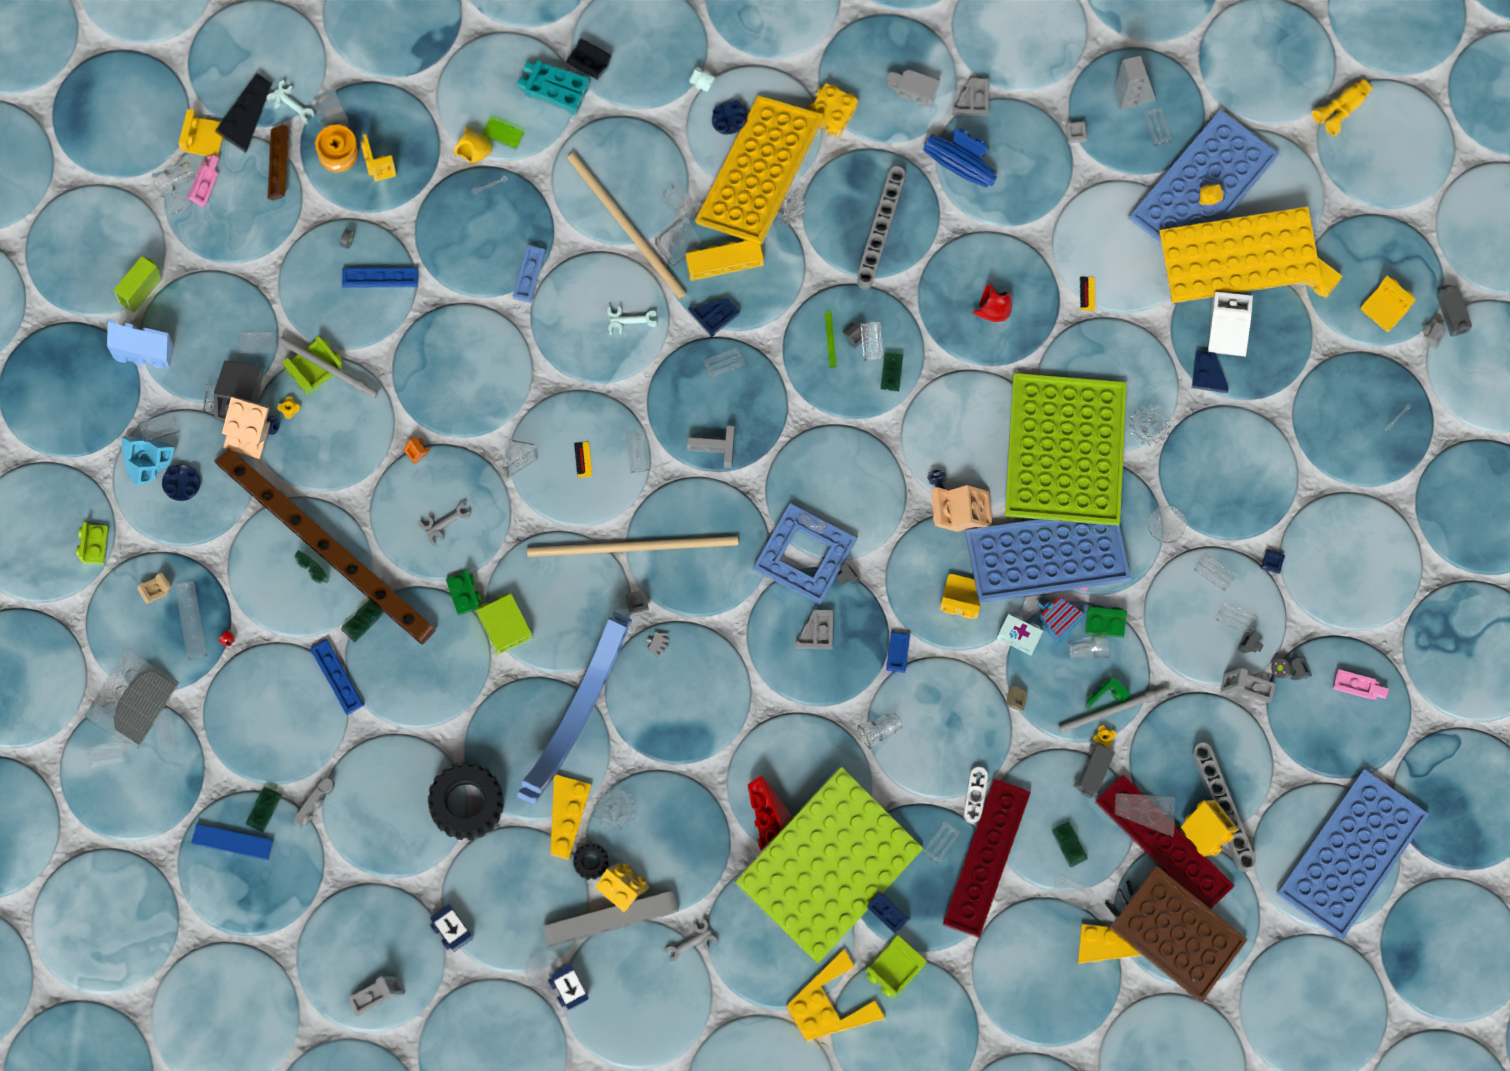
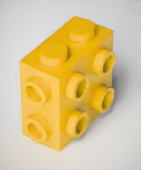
(836, 108)
(1209, 828)

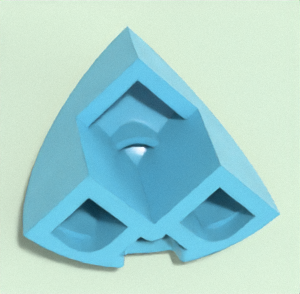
(145, 459)

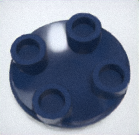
(729, 117)
(181, 482)

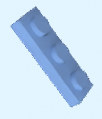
(529, 274)

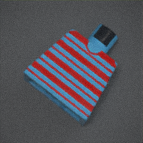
(1059, 617)

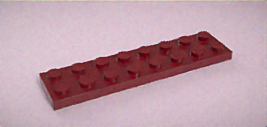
(1173, 854)
(986, 858)

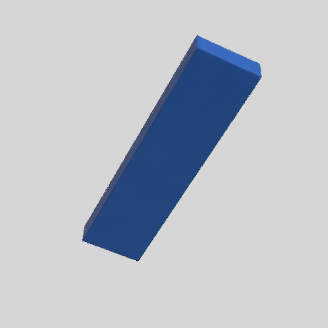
(380, 277)
(336, 677)
(232, 842)

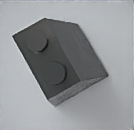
(237, 381)

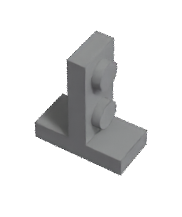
(714, 444)
(1247, 685)
(376, 994)

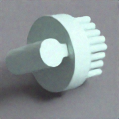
(702, 79)

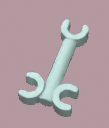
(282, 94)
(616, 319)

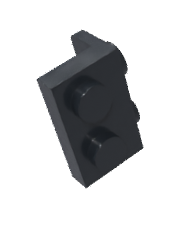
(589, 59)

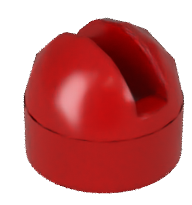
(227, 638)

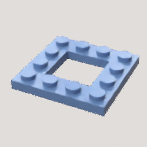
(811, 588)

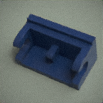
(888, 913)

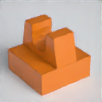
(415, 449)

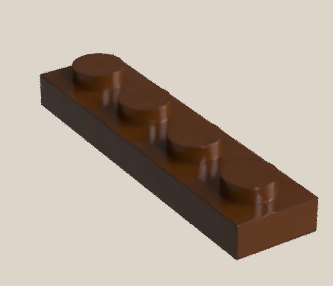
(278, 162)

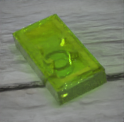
(503, 133)

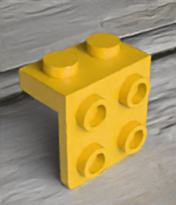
(1388, 304)
(960, 597)
(621, 885)

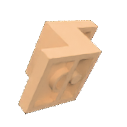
(246, 427)
(961, 508)

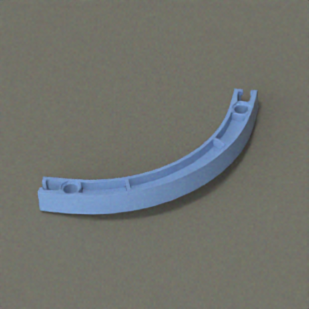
(579, 711)

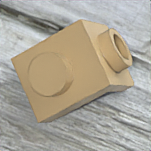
(154, 589)

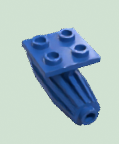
(962, 157)

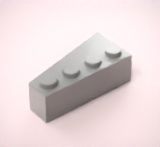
(1133, 84)

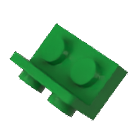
(463, 593)
(1109, 620)

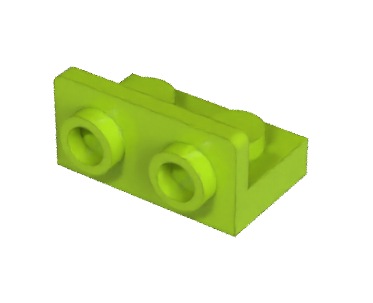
(93, 543)

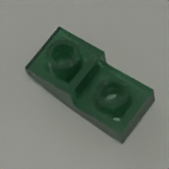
(891, 372)
(315, 571)
(362, 621)
(264, 809)
(1069, 844)

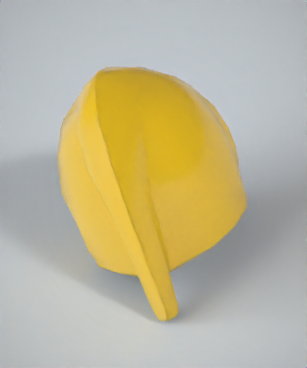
(473, 146)

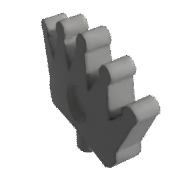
(657, 643)

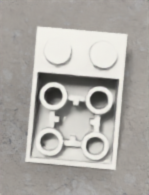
(1230, 323)

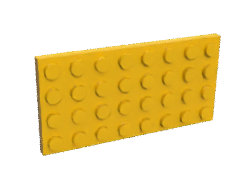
(759, 169)
(1240, 254)

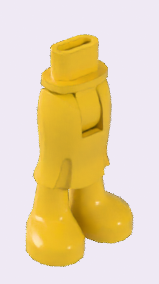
(1343, 105)

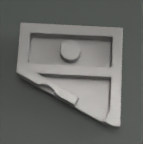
(974, 99)
(817, 631)

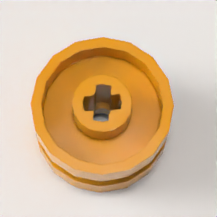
(336, 148)

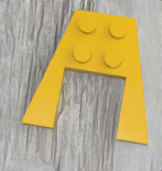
(815, 1013)

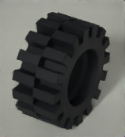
(585, 850)

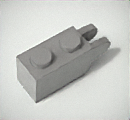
(914, 87)

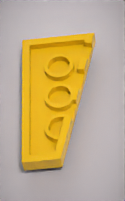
(567, 812)
(1101, 944)

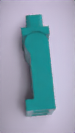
(554, 86)

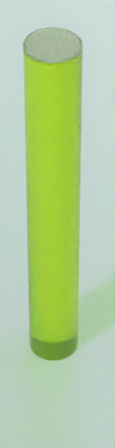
(830, 340)

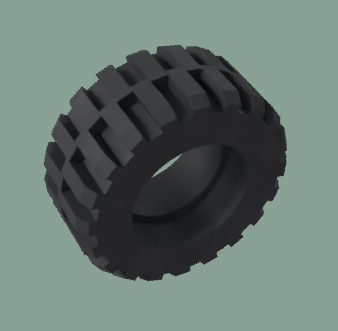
(465, 775)

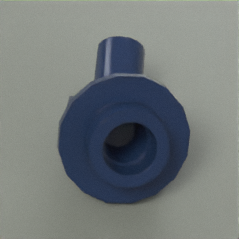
(274, 423)
(937, 477)

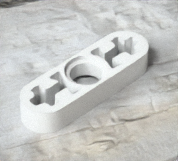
(983, 782)

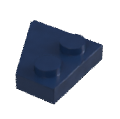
(714, 316)
(1208, 373)

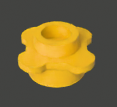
(288, 413)
(1106, 742)

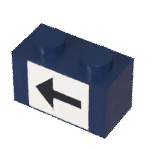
(450, 928)
(568, 986)

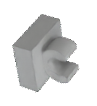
(1434, 334)

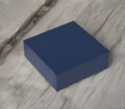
(1272, 562)

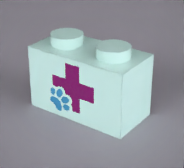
(1020, 634)

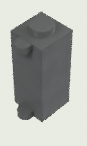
(1454, 310)
(1095, 771)

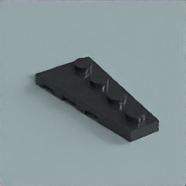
(244, 115)

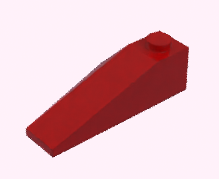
(769, 811)

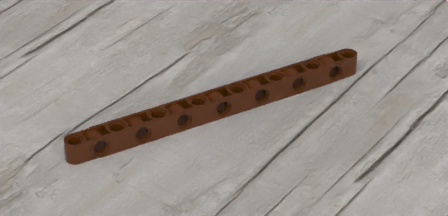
(334, 554)

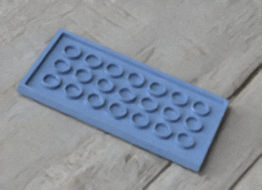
(1219, 155)
(1044, 558)
(1353, 854)

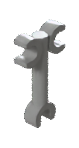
(433, 530)
(703, 935)

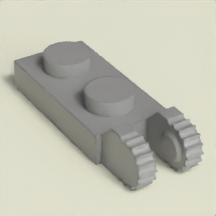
(314, 801)

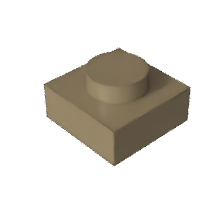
(1016, 698)

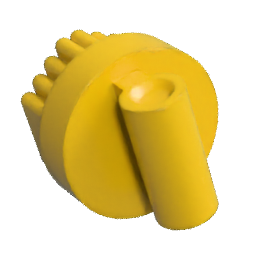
(1210, 194)

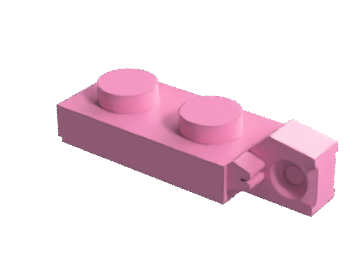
(204, 181)
(1359, 685)

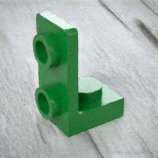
(1117, 690)

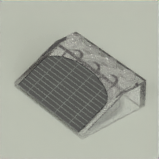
(131, 699)

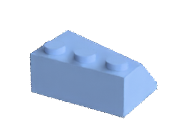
(139, 346)

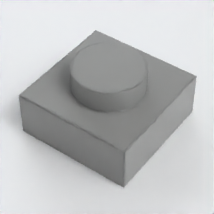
(1076, 132)

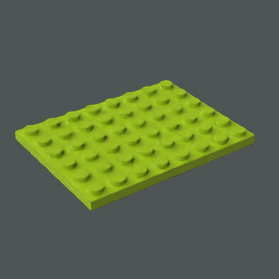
(1066, 449)
(828, 865)

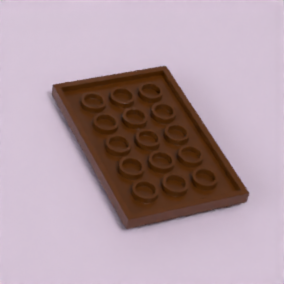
(1178, 934)

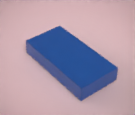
(898, 652)

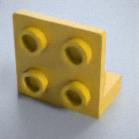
(199, 135)
(381, 167)

